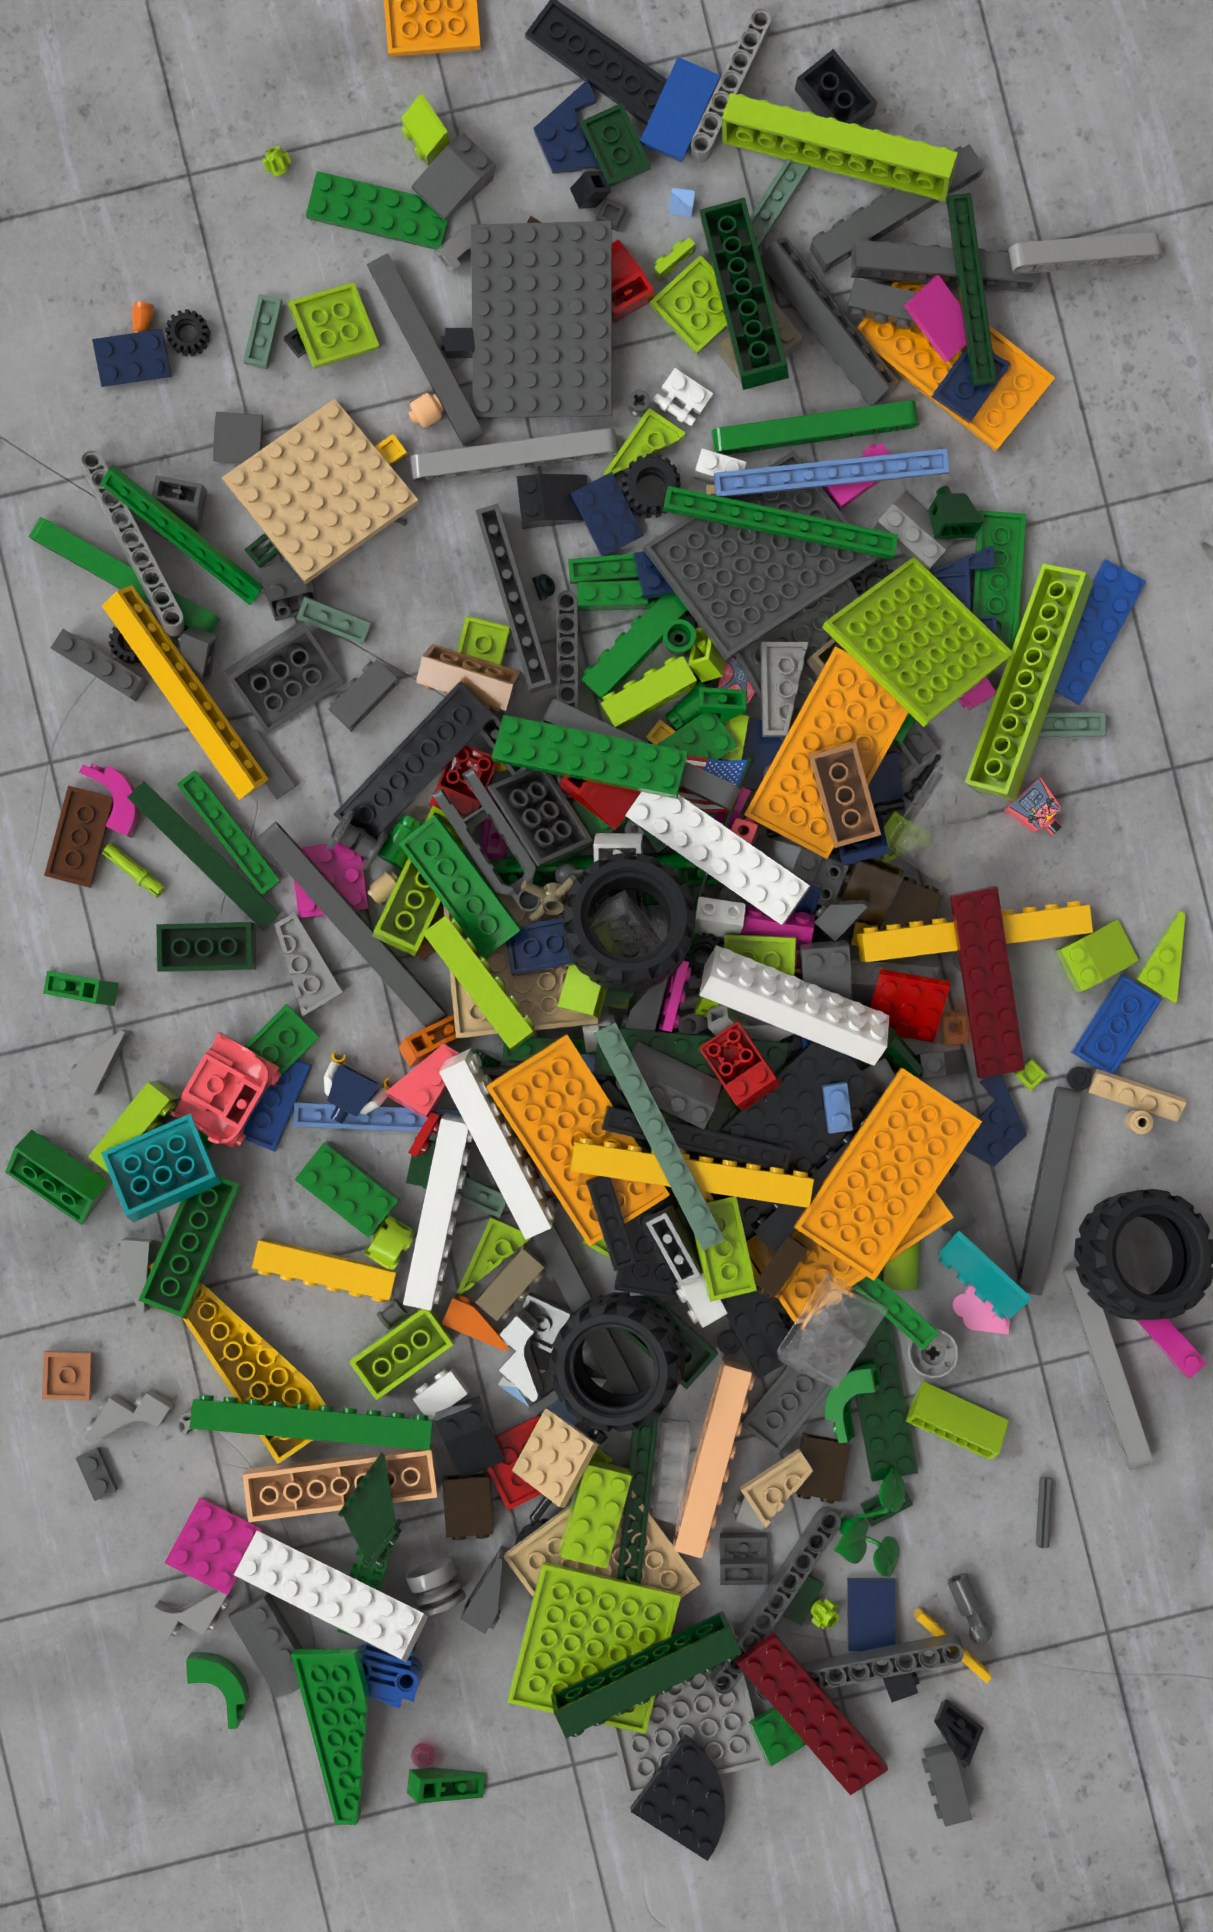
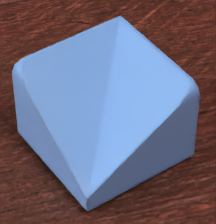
(681, 202)

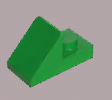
(726, 702)

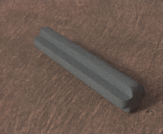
(1044, 1512)

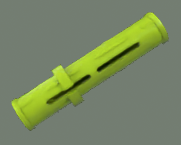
(141, 876)

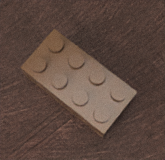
(489, 681)
(844, 793)

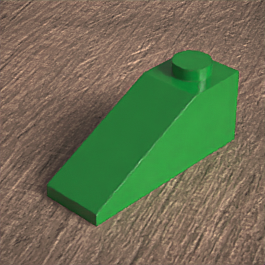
(81, 988)
(440, 1784)

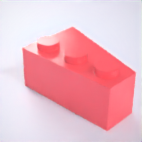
(423, 1086)

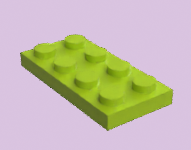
(727, 1263)

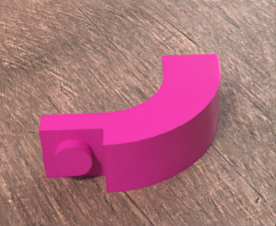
(124, 813)

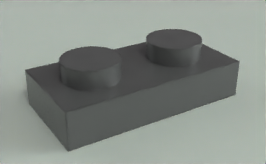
(96, 1473)

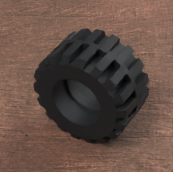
(640, 469)

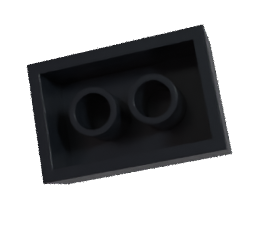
(835, 91)

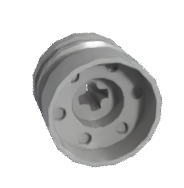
(941, 1364)
(437, 1590)

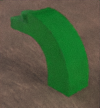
(838, 1402)
(222, 1673)

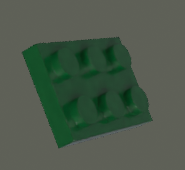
(615, 145)

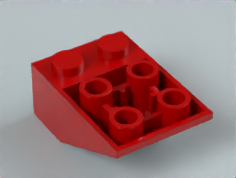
(629, 283)
(457, 787)
(603, 800)
(740, 1066)

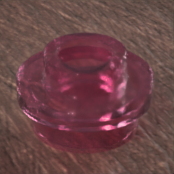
(423, 1748)

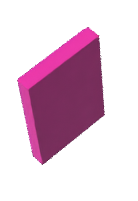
(938, 317)

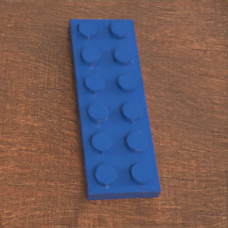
(1105, 612)

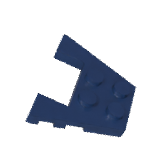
(562, 136)
(956, 579)
(1000, 1125)

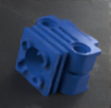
(390, 1677)

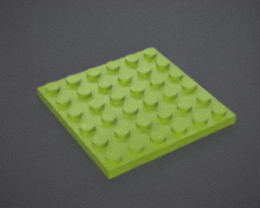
(918, 641)
(582, 1626)

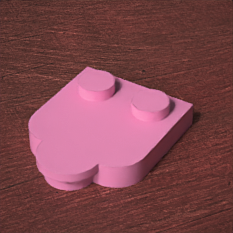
(978, 1315)

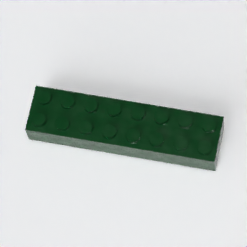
(744, 294)
(645, 1675)

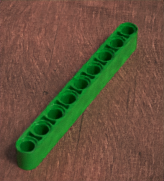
(815, 428)
(112, 570)

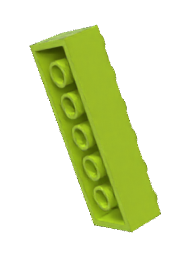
(411, 904)
(478, 983)

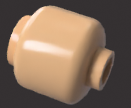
(426, 410)

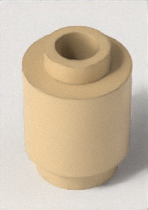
(383, 887)
(1131, 1121)

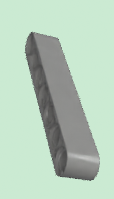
(731, 74)
(1085, 253)

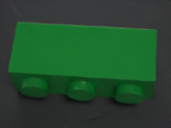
(610, 596)

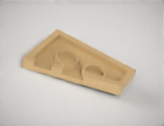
(775, 1485)

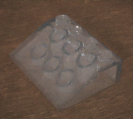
(939, 824)
(831, 1331)

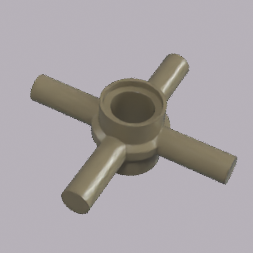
(551, 897)

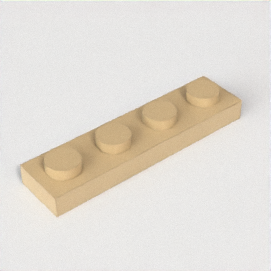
(1137, 1095)

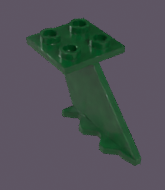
(372, 1515)

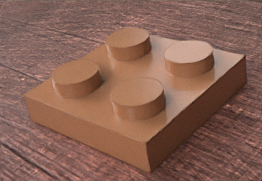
(67, 1375)

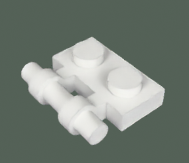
(686, 391)

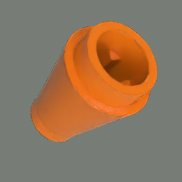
(142, 316)

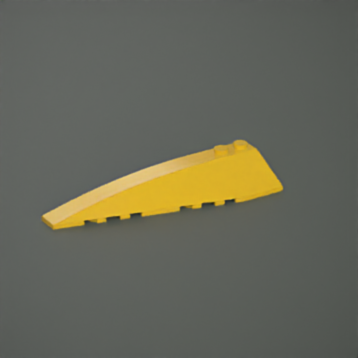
(249, 1364)

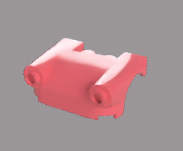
(226, 1090)

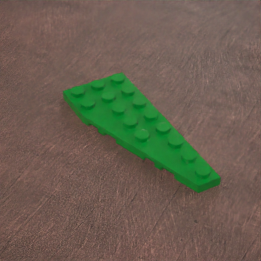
(337, 1713)

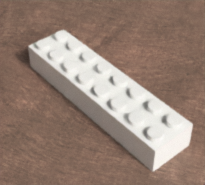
(720, 853)
(795, 1005)
(498, 1144)
(437, 1213)
(331, 1596)

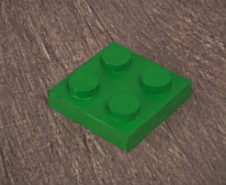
(775, 1736)

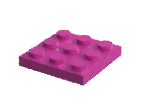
(343, 870)
(672, 998)
(211, 1546)

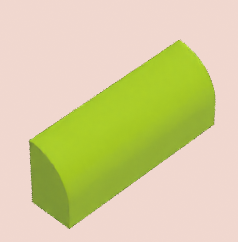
(581, 994)
(903, 1270)
(957, 1421)

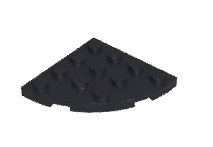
(685, 1799)

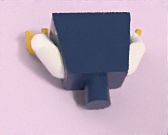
(351, 1090)

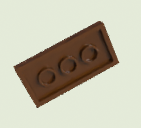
(79, 837)

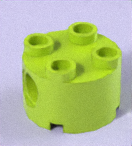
(388, 1242)

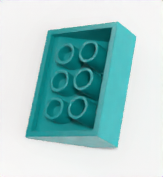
(160, 1168)
(984, 1276)

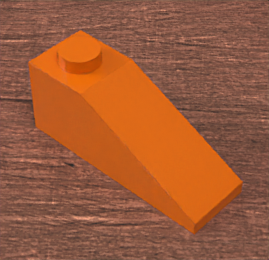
(424, 1042)
(470, 1320)

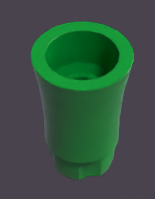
(679, 629)
(685, 709)
(391, 850)

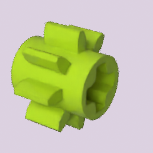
(276, 161)
(824, 1613)

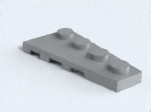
(779, 684)
(309, 971)

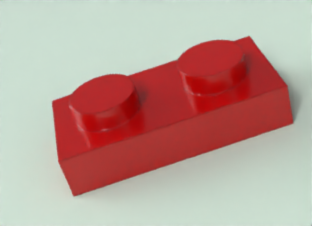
(421, 1142)

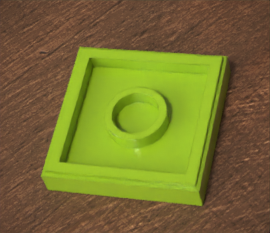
(484, 639)

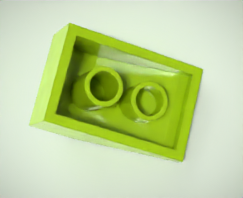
(1097, 956)

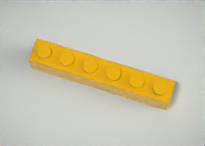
(324, 1269)

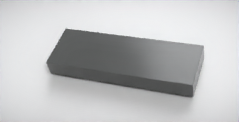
(279, 781)

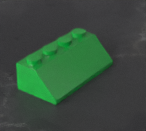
(56, 1176)

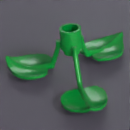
(853, 1542)

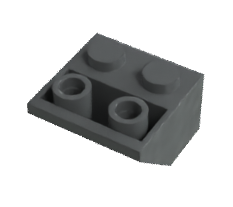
(182, 498)
(285, 590)

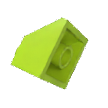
(424, 130)

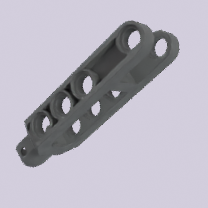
(525, 900)

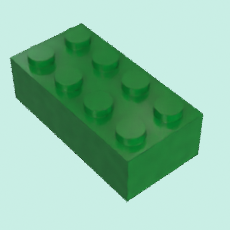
(347, 1189)

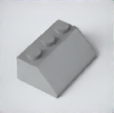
(914, 531)

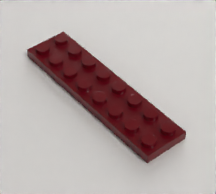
(987, 982)
(812, 1713)

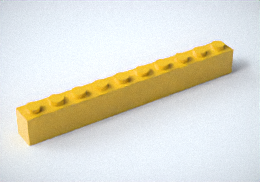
(185, 692)
(941, 937)
(709, 1176)

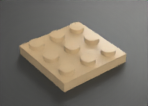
(555, 1457)

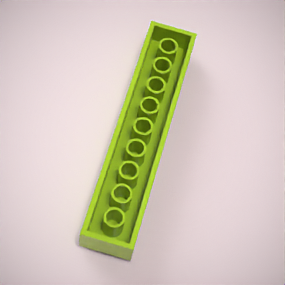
(838, 147)
(1029, 681)

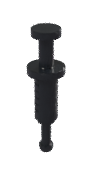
(922, 778)

